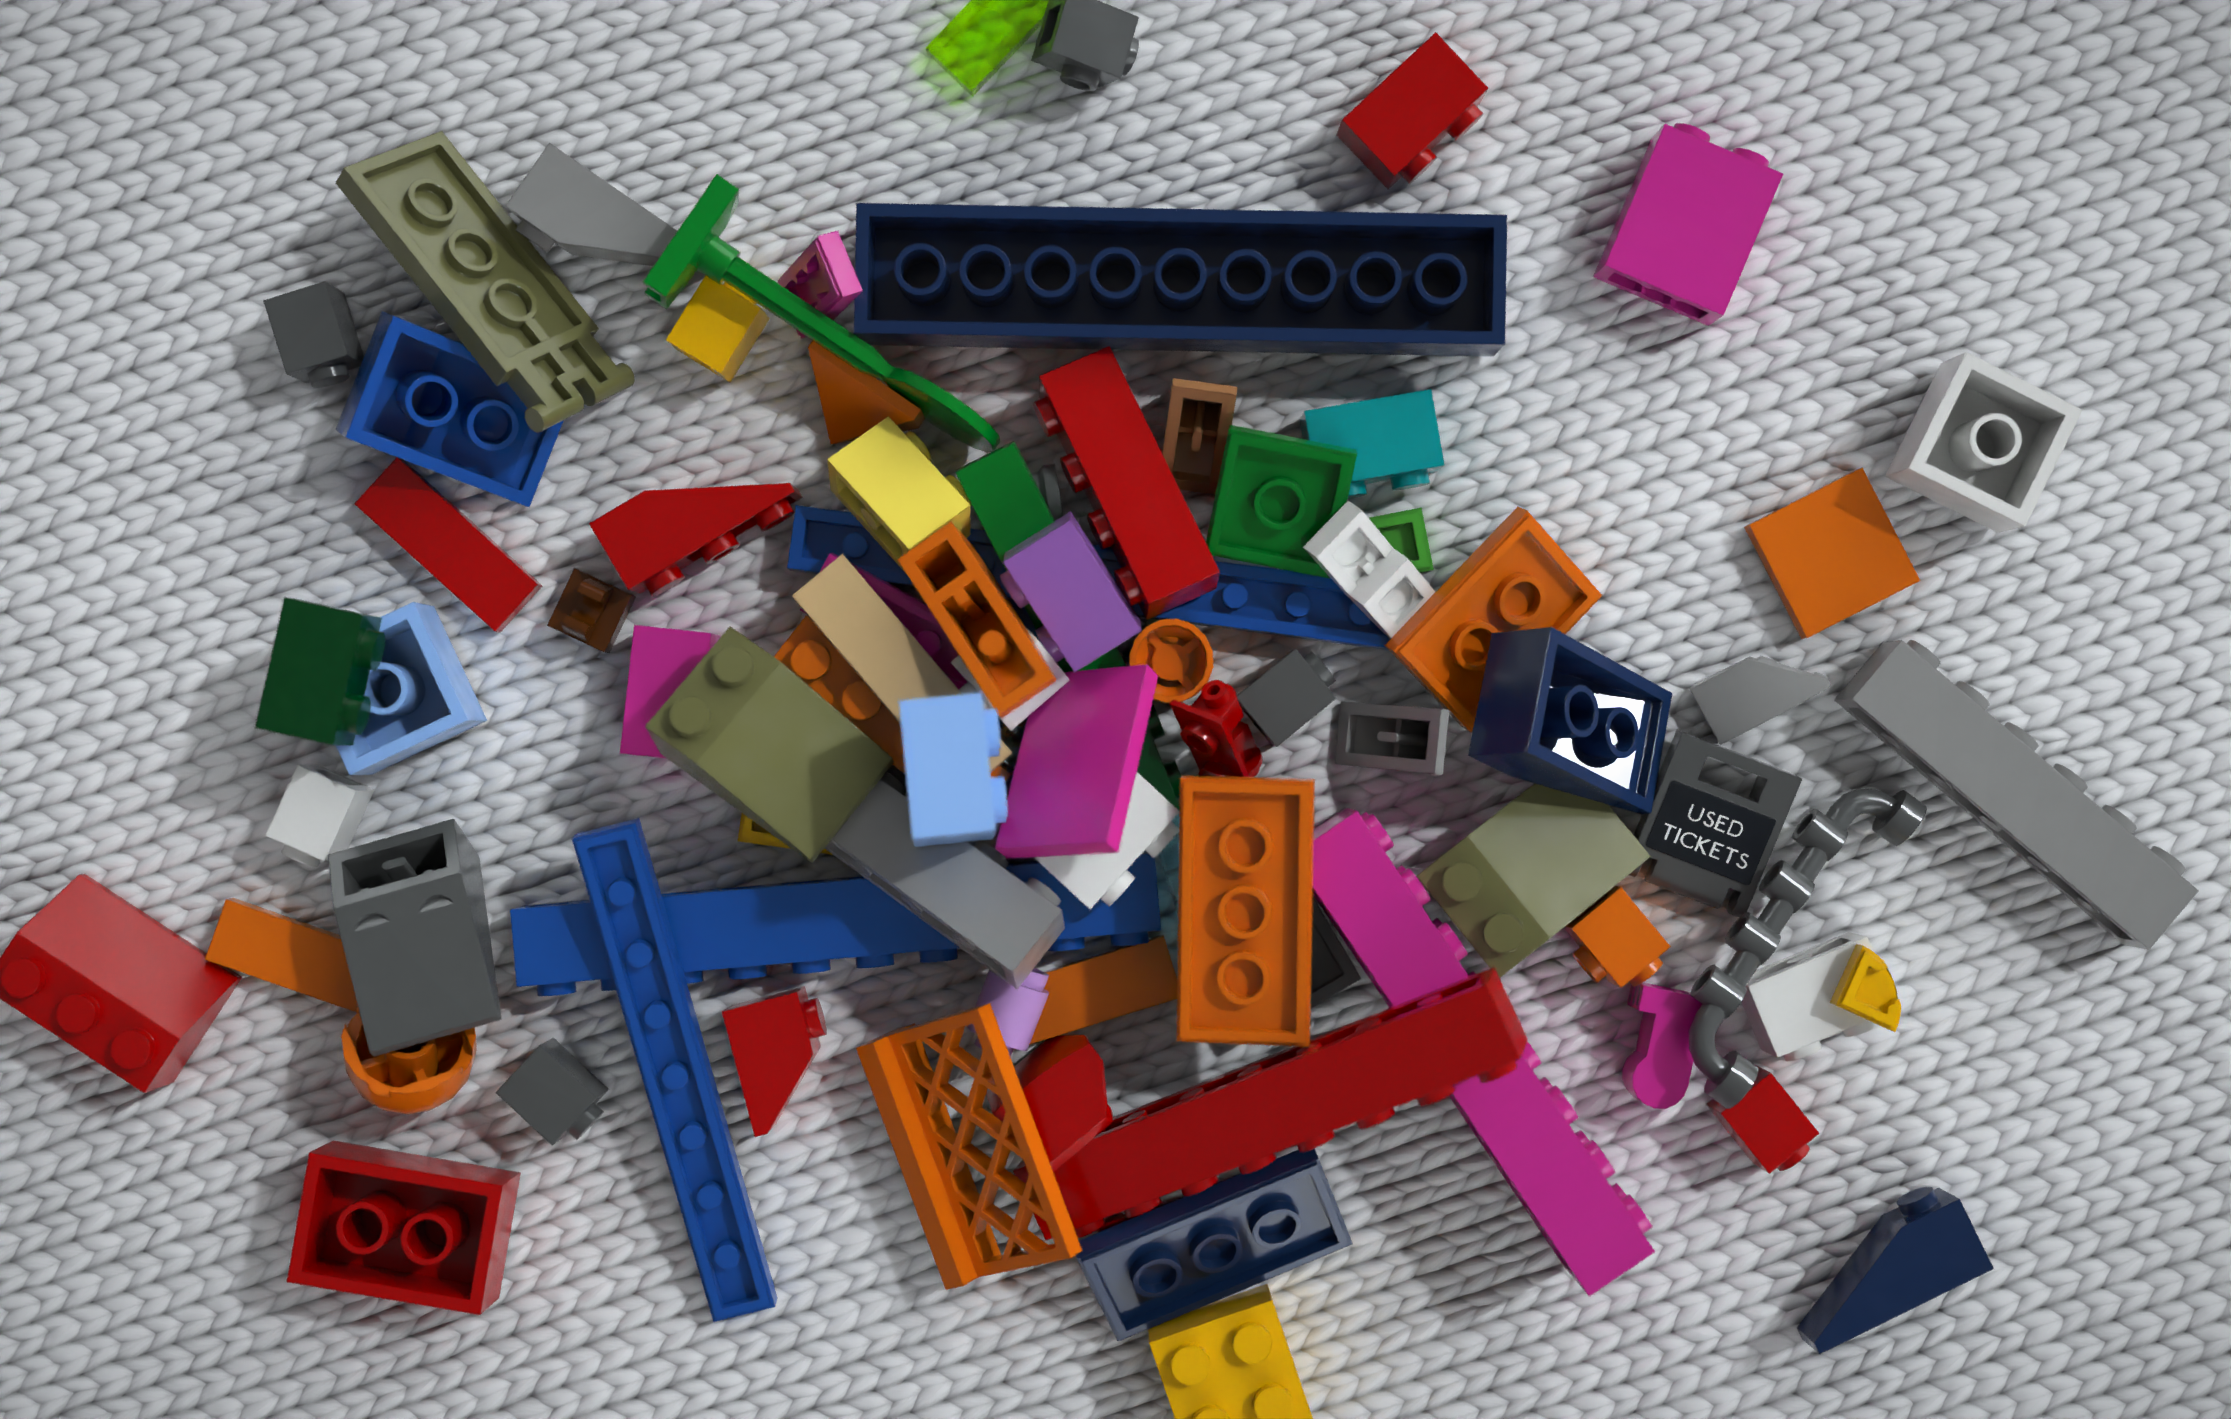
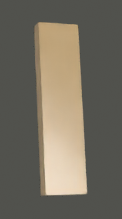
(874, 640)

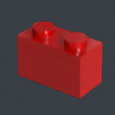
(1413, 112)

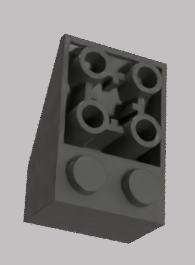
(415, 935)

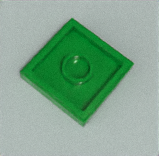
(1276, 498)

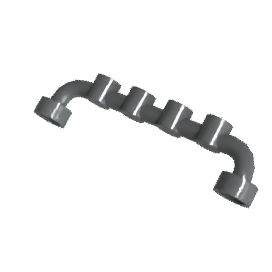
(1757, 939)

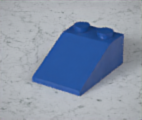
(443, 412)

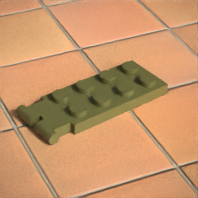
(484, 278)

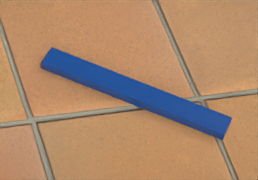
(675, 1068)

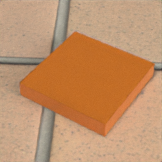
(1832, 553)

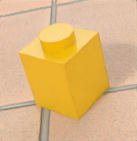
(718, 328)

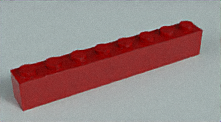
(1292, 1100)

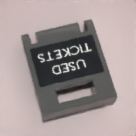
(1710, 836)

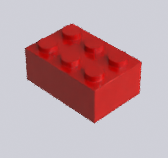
(403, 1227)

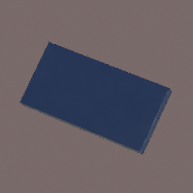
(1213, 1243)

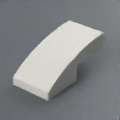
(1369, 569)

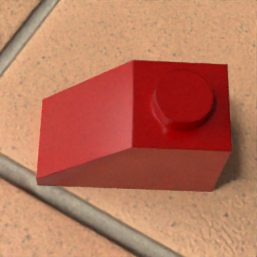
(773, 1049)

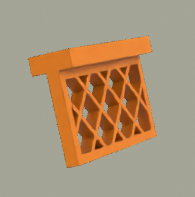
(936, 1157)

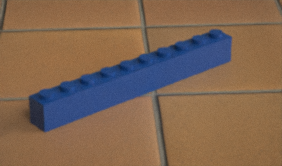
(800, 926)

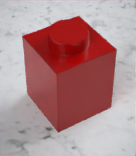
(1767, 1125)

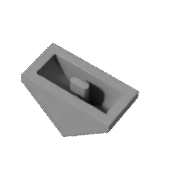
(1392, 737)

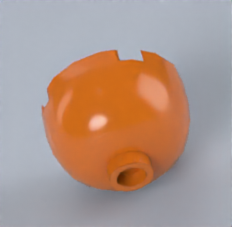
(410, 1077)

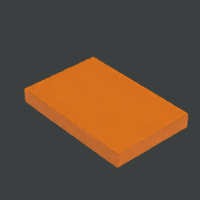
(1506, 585)

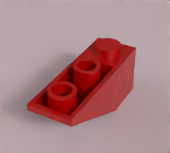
(672, 528)

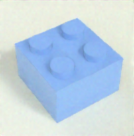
(414, 693)
(949, 769)

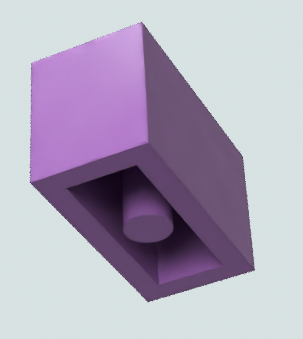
(1070, 593)

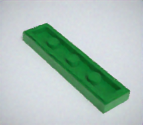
(1012, 512)

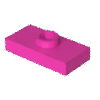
(823, 276)

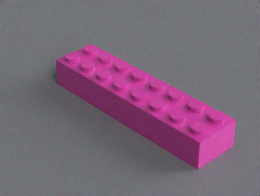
(1515, 1117)

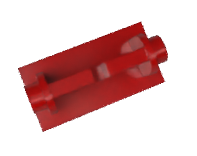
(1216, 733)

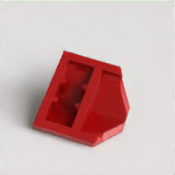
(1064, 1094)

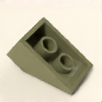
(768, 744)
(1531, 872)

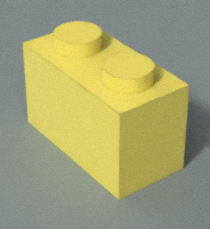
(896, 489)

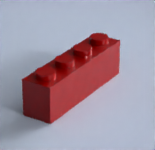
(1126, 483)

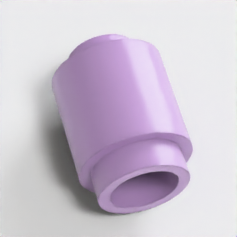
(1015, 1009)

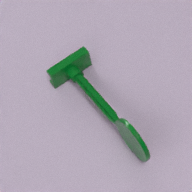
(700, 248)

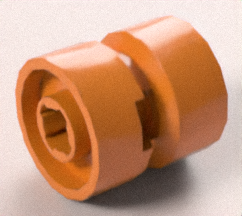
(1177, 655)

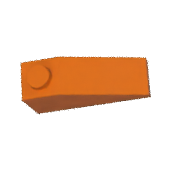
(977, 618)

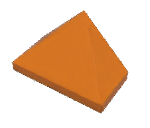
(856, 400)

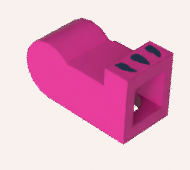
(1662, 1061)

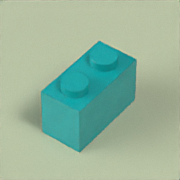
(1392, 438)

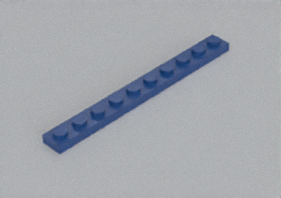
(1244, 597)

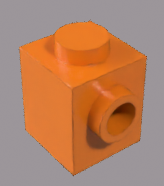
(1617, 941)

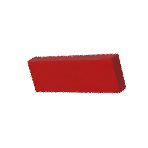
(448, 544)

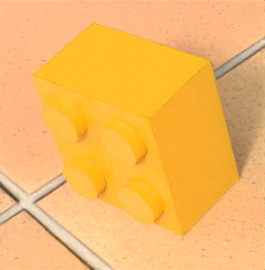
(1229, 1361)

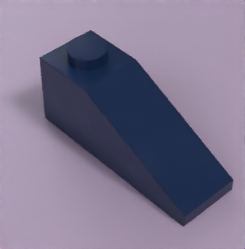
(1900, 1264)

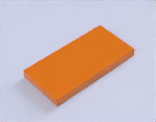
(1245, 910)

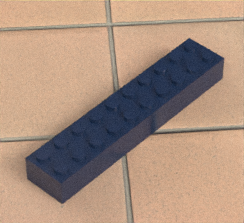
(1180, 279)

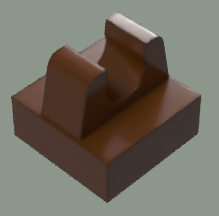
(591, 610)

